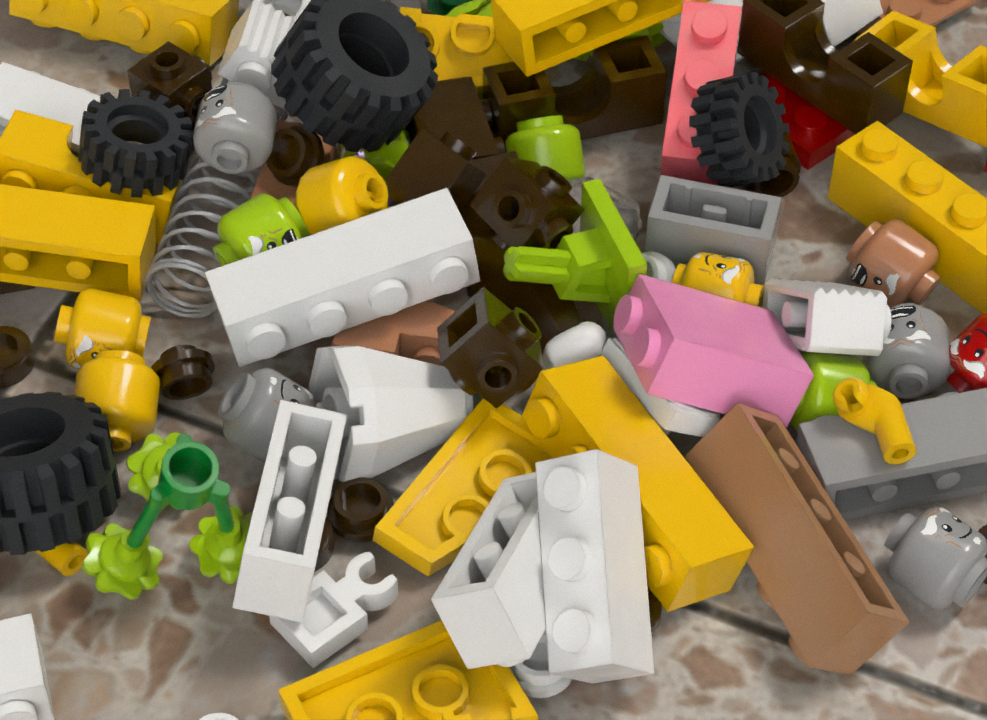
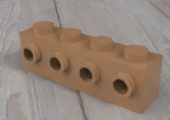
(802, 546)

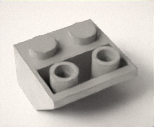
(715, 220)

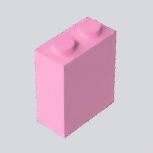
(709, 350)

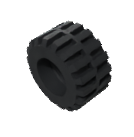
(354, 72)
(53, 471)

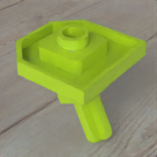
(586, 265)

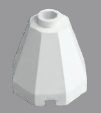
(391, 406)

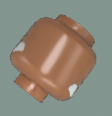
(894, 262)

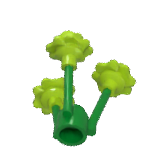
(180, 476)

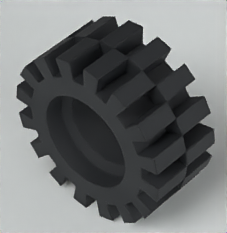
(139, 119)
(739, 130)

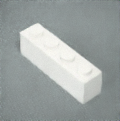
(344, 276)

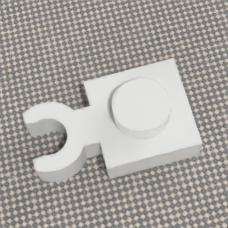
(336, 610)

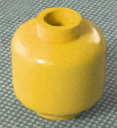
(339, 193)
(125, 393)

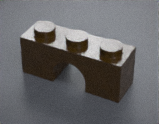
(849, 85)
(614, 96)

